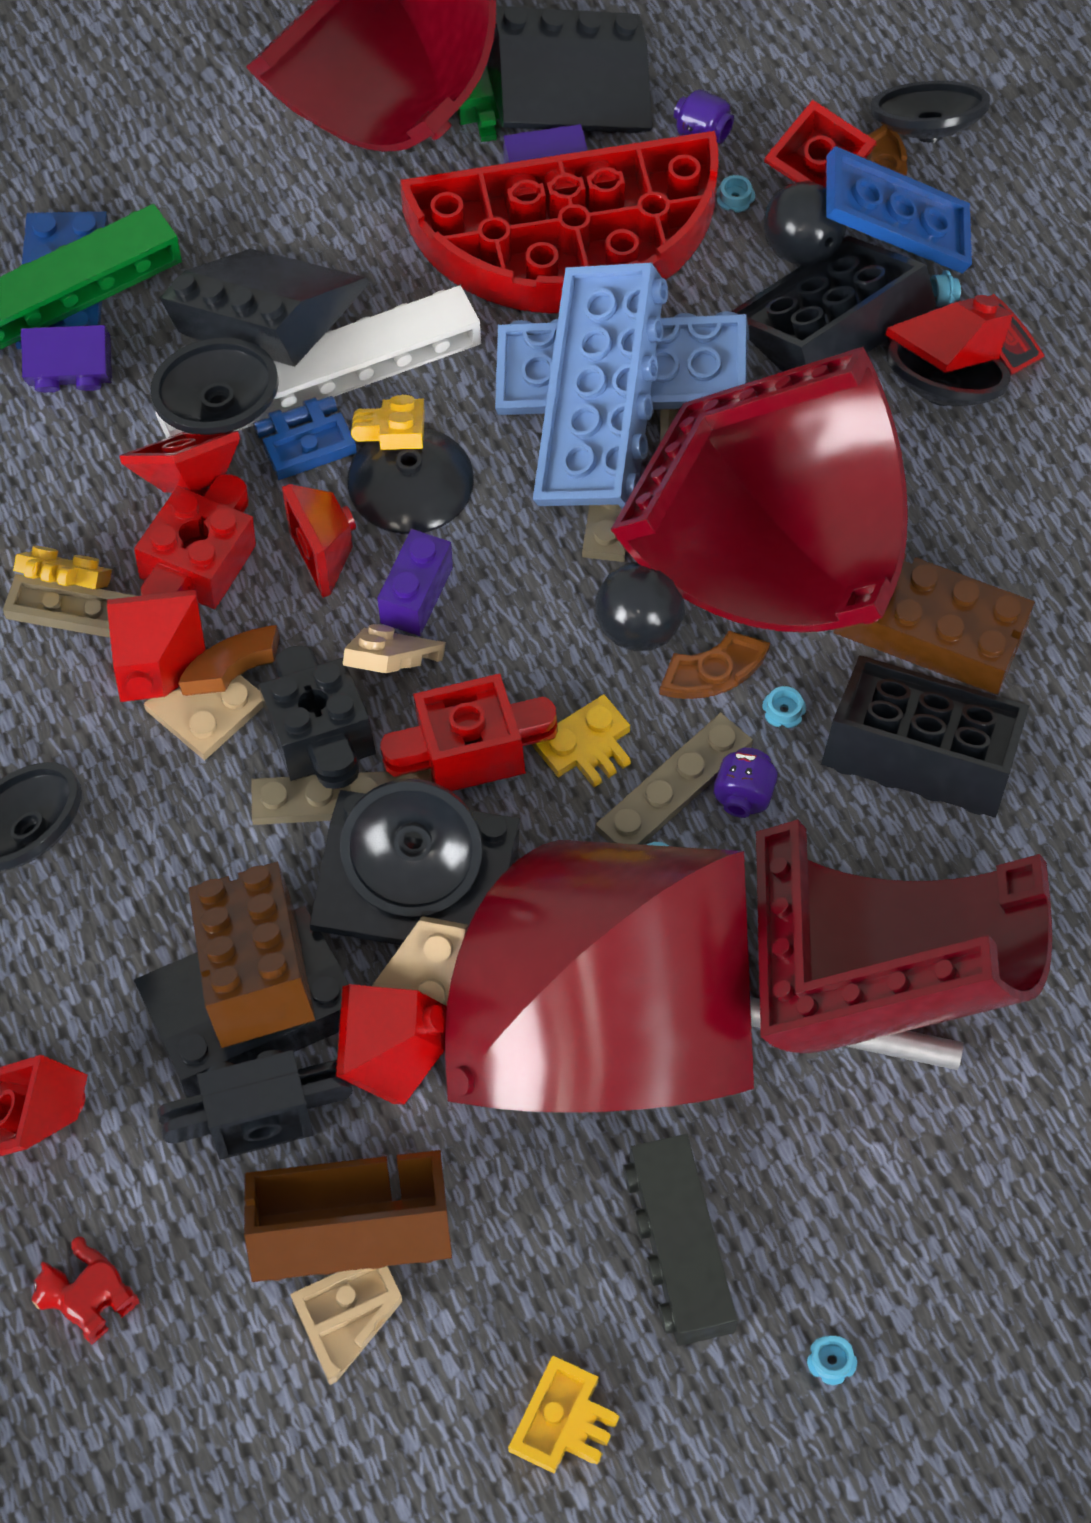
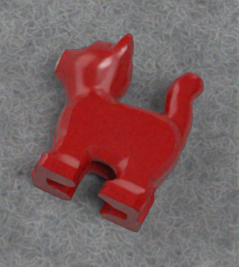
(89, 1294)

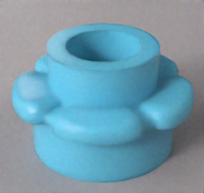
(738, 186)
(945, 288)
(788, 698)
(841, 1350)

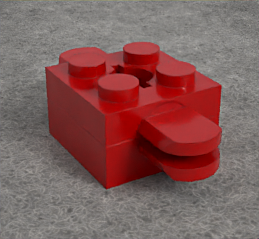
(198, 542)
(468, 713)

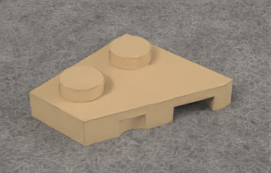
(387, 652)
(207, 719)
(425, 959)
(345, 1314)

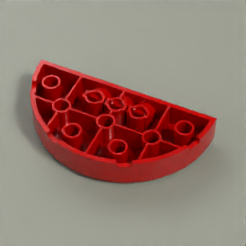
(522, 222)

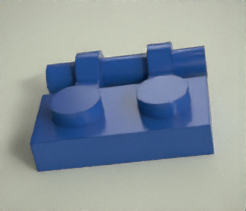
(306, 445)

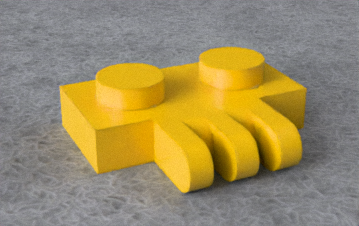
(395, 425)
(45, 564)
(588, 741)
(562, 1418)

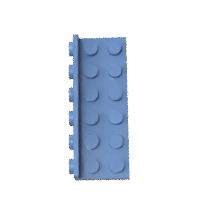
(693, 361)
(600, 385)

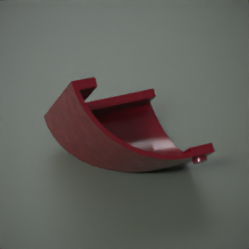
(379, 67)
(778, 500)
(884, 956)
(604, 982)

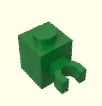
(481, 108)

